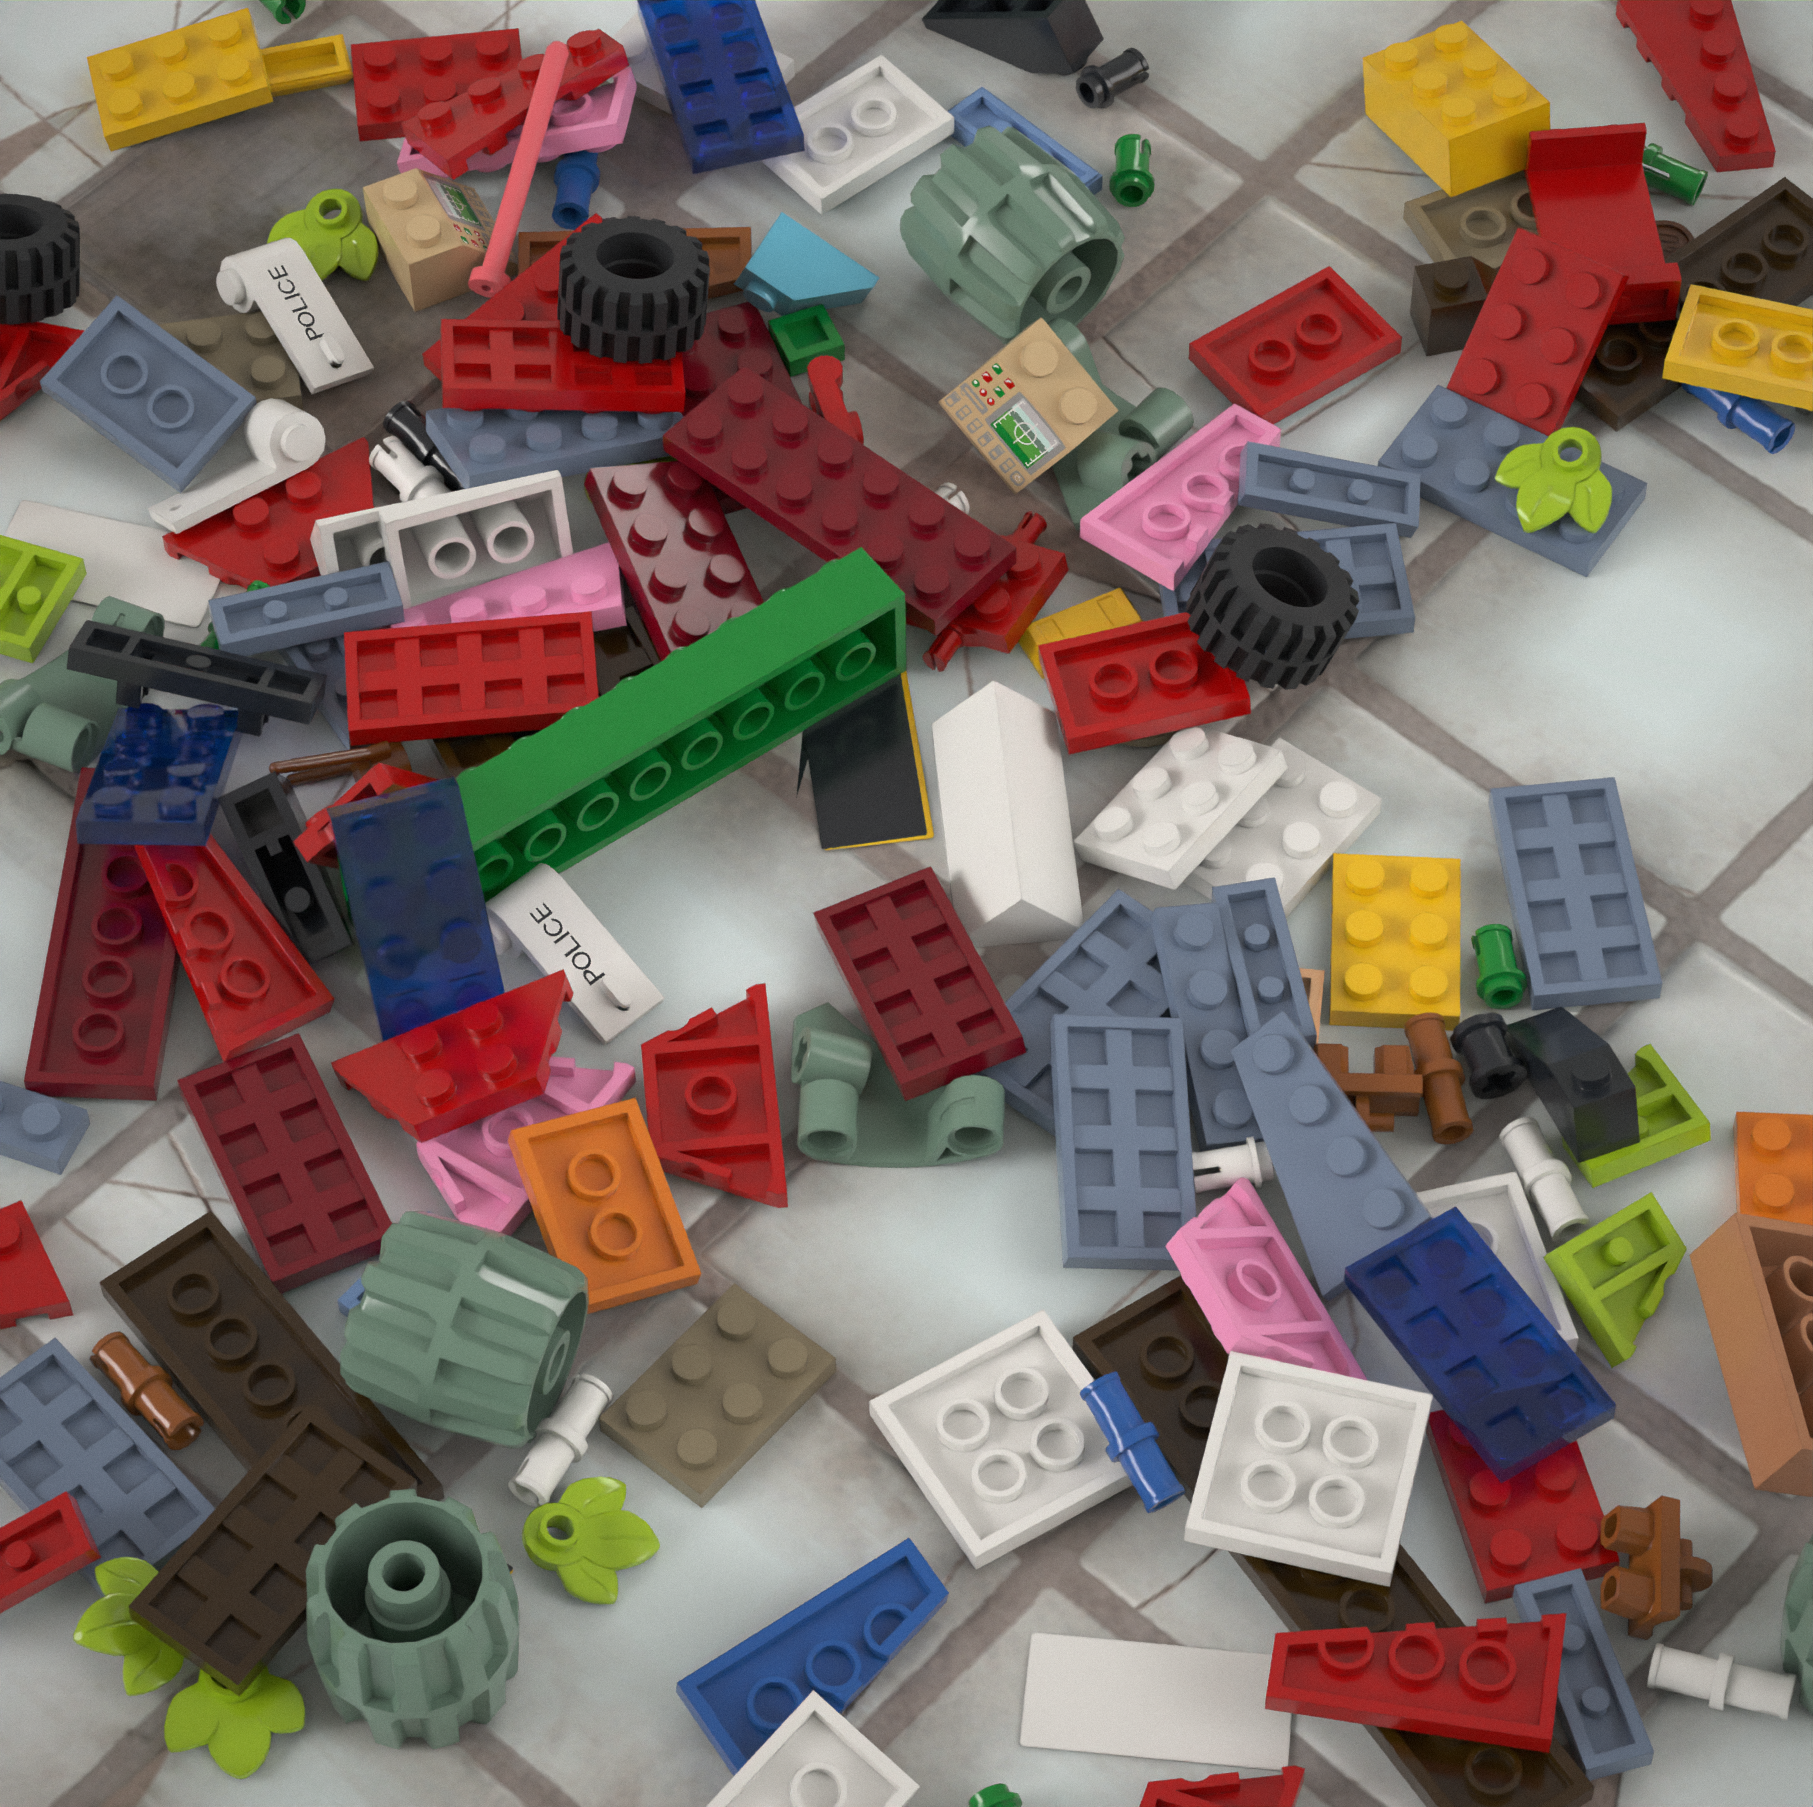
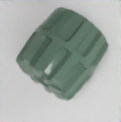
(1012, 234)
(465, 1329)
(412, 1619)

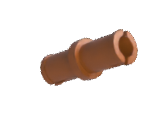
(1441, 1078)
(146, 1390)

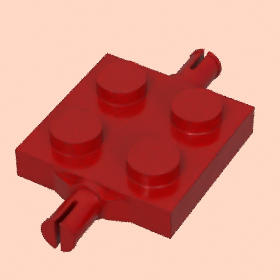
(1007, 606)

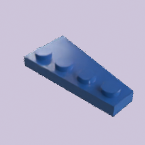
(824, 1646)

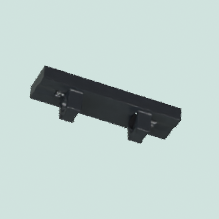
(197, 672)

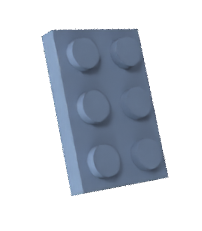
(148, 393)

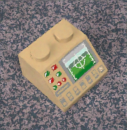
(430, 234)
(1028, 406)

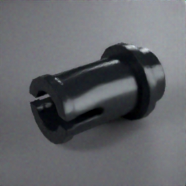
(1102, 83)

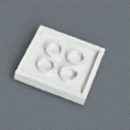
(1002, 1439)
(1309, 1468)

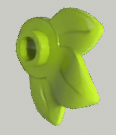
(331, 241)
(1554, 486)
(598, 1542)
(111, 1631)
(231, 1725)

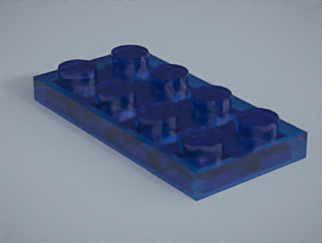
(721, 81)
(160, 776)
(416, 904)
(1479, 1344)

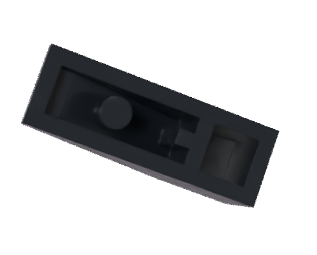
(1024, 33)
(297, 894)
(1577, 1082)

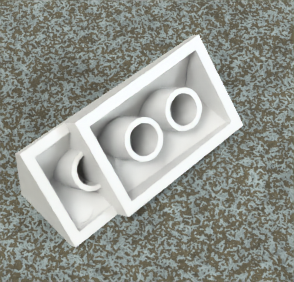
(452, 537)
(1006, 820)

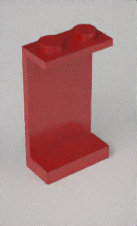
(1596, 201)

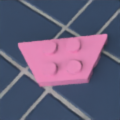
(476, 1163)
(1256, 1287)

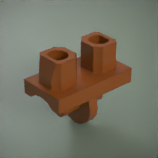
(1381, 1094)
(1659, 1569)

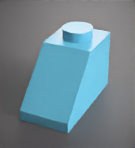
(801, 270)

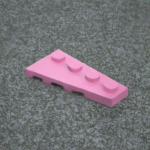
(566, 585)

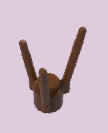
(341, 763)

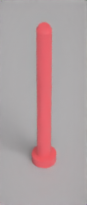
(491, 276)

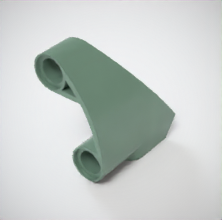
(1120, 446)
(64, 712)
(858, 1115)

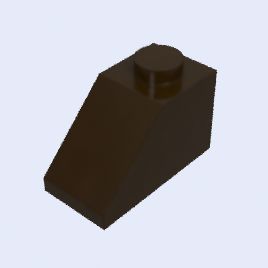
(1448, 302)

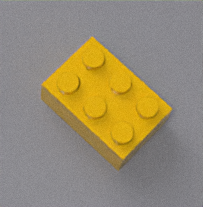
(1454, 107)

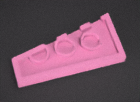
(589, 123)
(1180, 501)

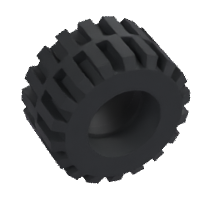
(37, 259)
(633, 289)
(1272, 606)

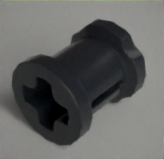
(1488, 1055)

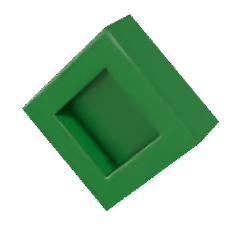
(804, 337)

